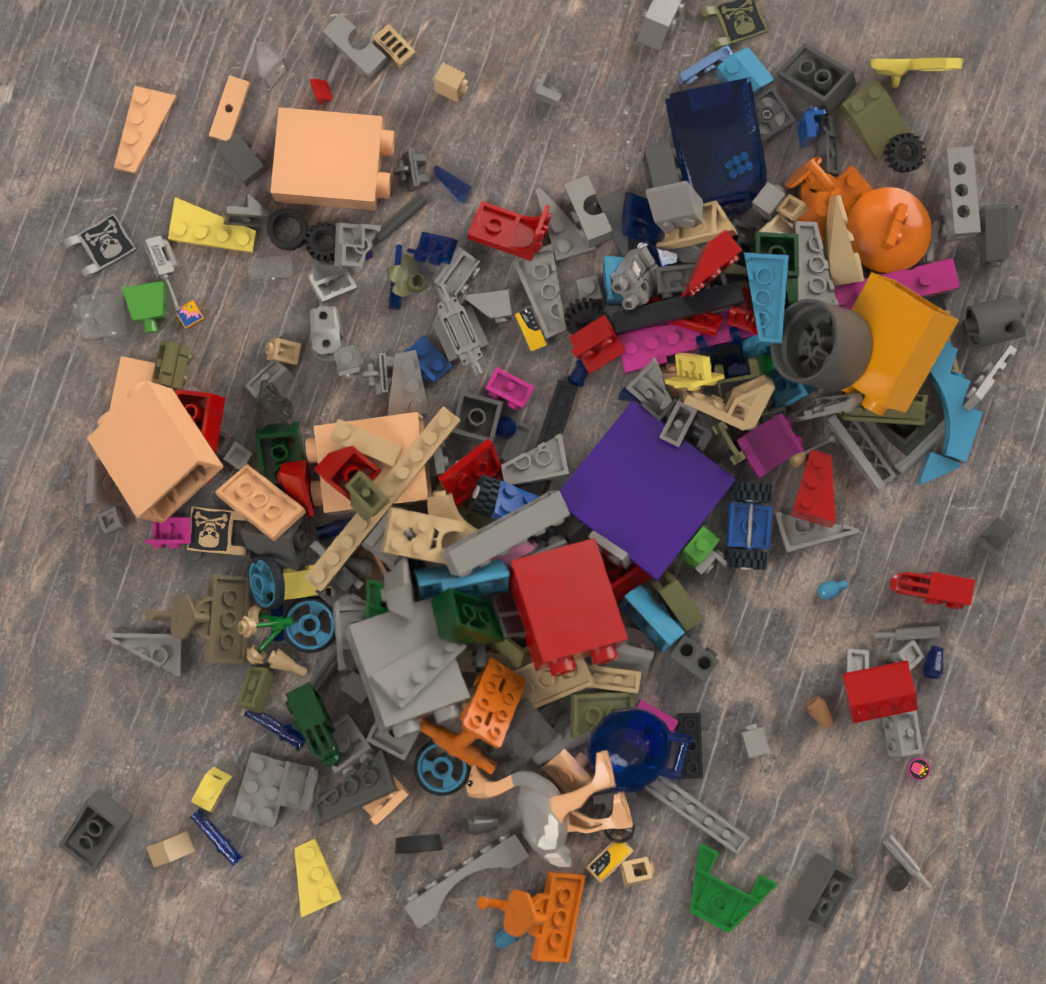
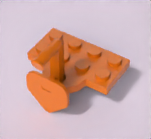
(818, 187)
(554, 918)

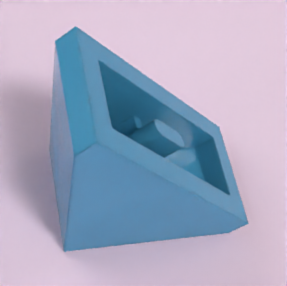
(935, 466)

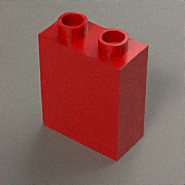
(566, 607)

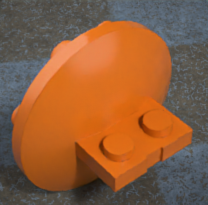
(889, 229)

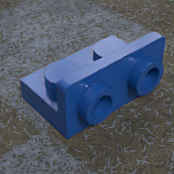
(808, 126)
(430, 360)

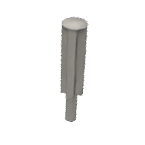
(910, 633)
(905, 859)

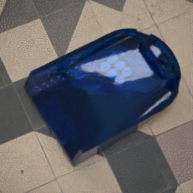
(719, 143)

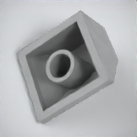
(399, 590)

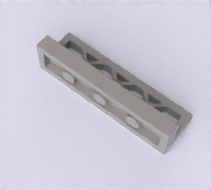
(856, 452)

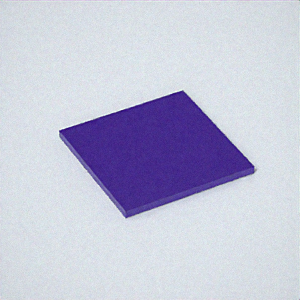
(645, 490)

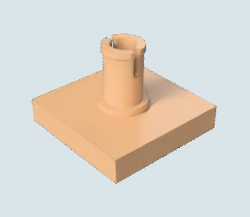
(568, 771)

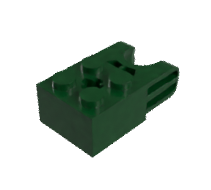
(780, 245)
(314, 723)

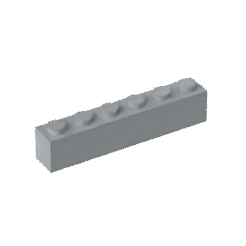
(504, 533)

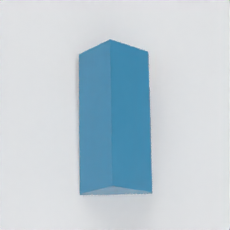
(481, 582)

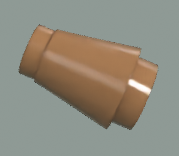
(819, 711)

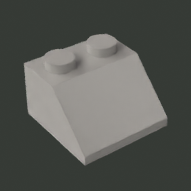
(675, 206)

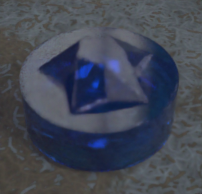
(506, 427)

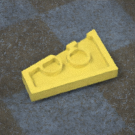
(314, 879)

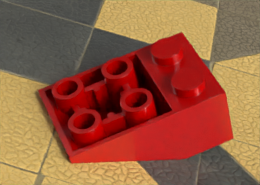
(717, 254)

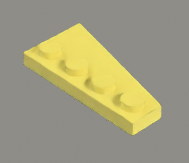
(204, 228)

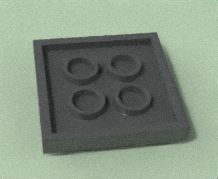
(199, 557)

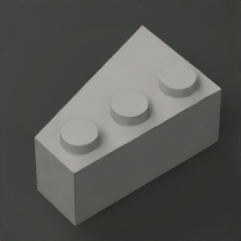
(659, 22)

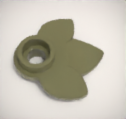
(403, 276)

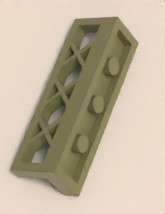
(915, 414)

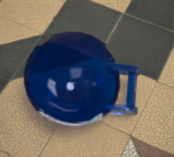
(637, 748)

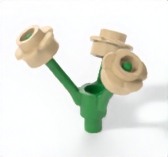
(255, 620)

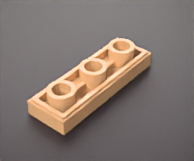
(232, 97)

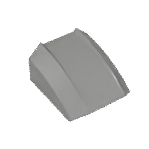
(374, 541)

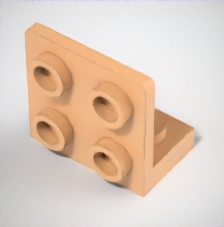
(382, 807)

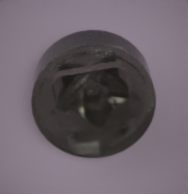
(897, 879)

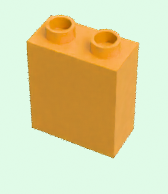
(905, 343)

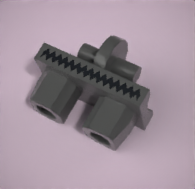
(408, 169)

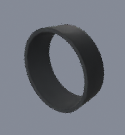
(418, 843)

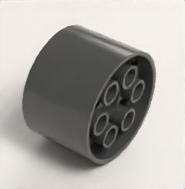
(811, 331)

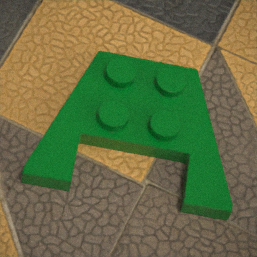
(719, 901)

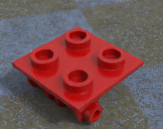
(743, 315)

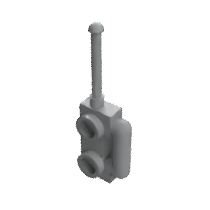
(162, 268)

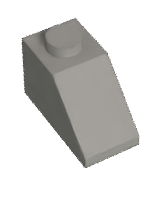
(492, 305)
(678, 422)

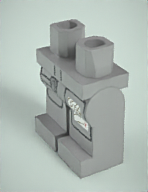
(635, 278)

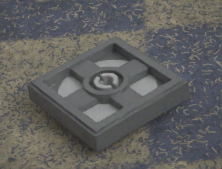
(772, 114)

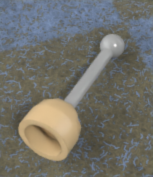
(798, 459)

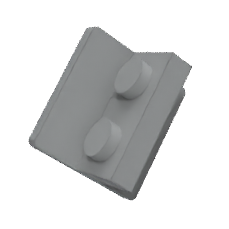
(634, 652)

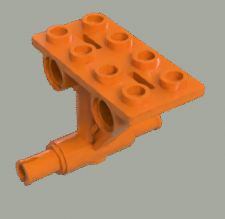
(484, 717)

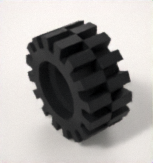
(893, 157)
(311, 241)
(578, 309)

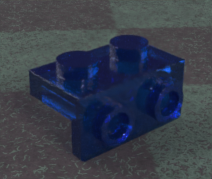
(434, 248)

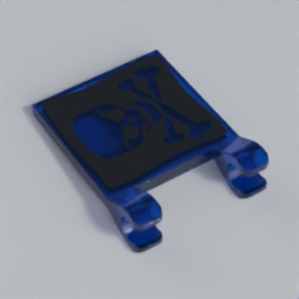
(725, 353)

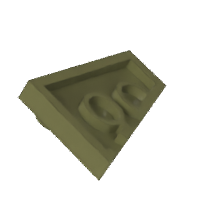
(591, 707)

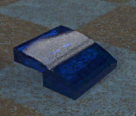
(638, 220)

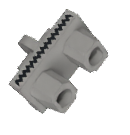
(378, 373)

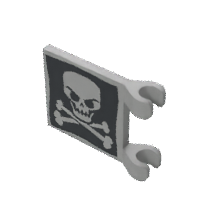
(105, 244)

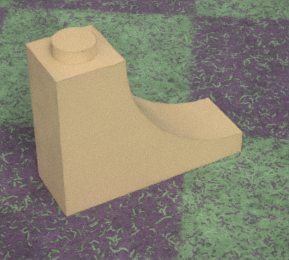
(443, 506)

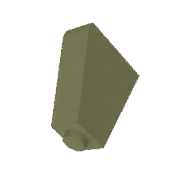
(676, 600)

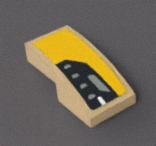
(608, 859)

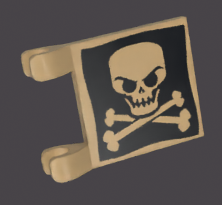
(213, 531)

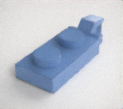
(706, 65)

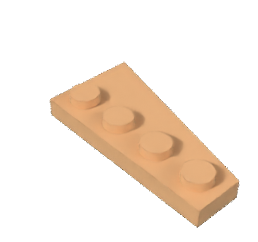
(143, 121)

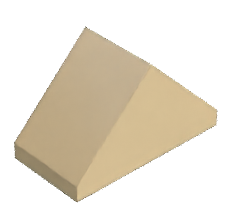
(170, 849)

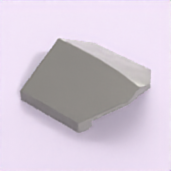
(330, 282)

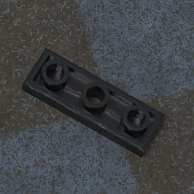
(691, 725)

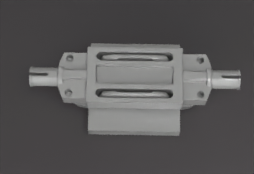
(459, 332)

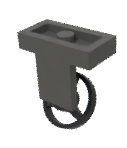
(608, 798)

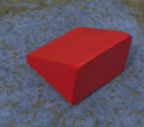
(321, 91)

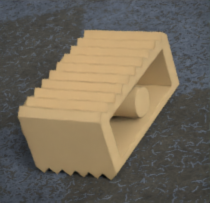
(450, 82)

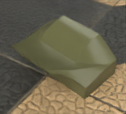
(366, 496)

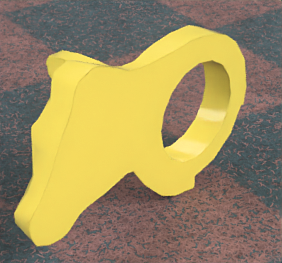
(898, 67)

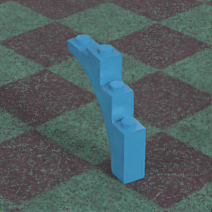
(959, 422)

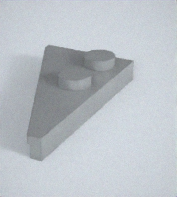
(562, 231)
(802, 534)
(157, 648)

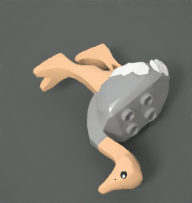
(552, 815)

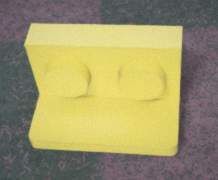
(693, 372)

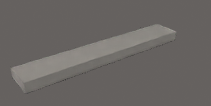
(698, 814)

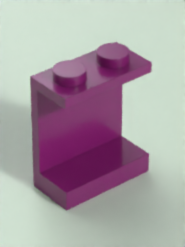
(770, 444)

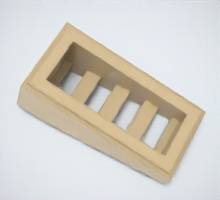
(406, 58)

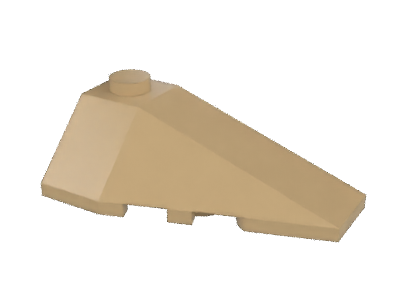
(842, 261)

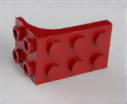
(509, 230)

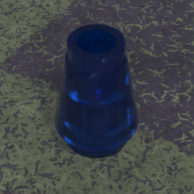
(934, 663)

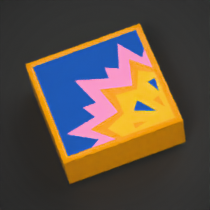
(190, 314)

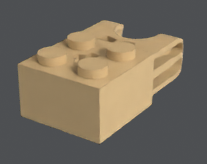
(426, 537)

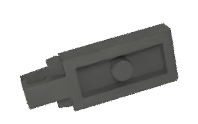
(829, 146)

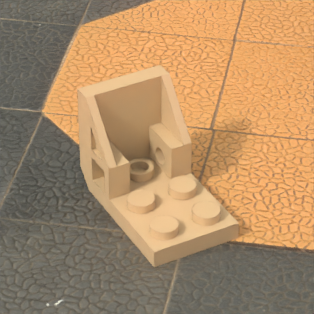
(749, 396)

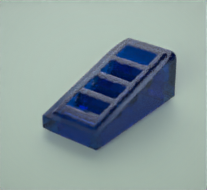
(456, 186)

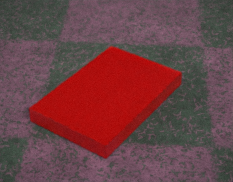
(464, 474)

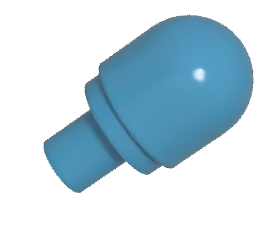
(831, 589)

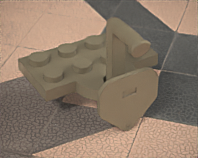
(219, 618)

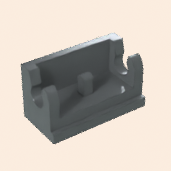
(700, 430)

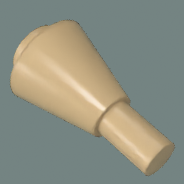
(282, 661)

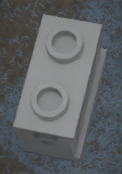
(458, 273)

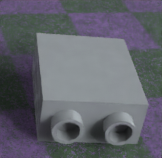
(389, 638)

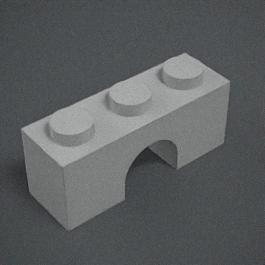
(366, 61)
(594, 228)

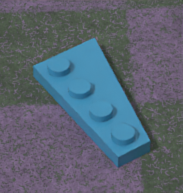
(768, 290)

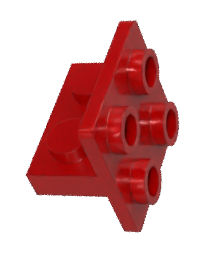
(597, 344)

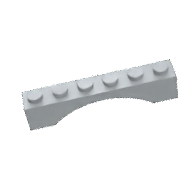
(504, 854)

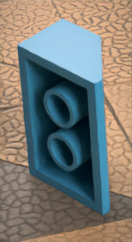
(651, 618)

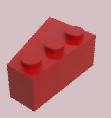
(816, 491)

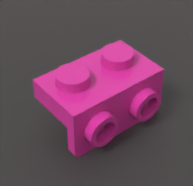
(509, 388)
(173, 531)

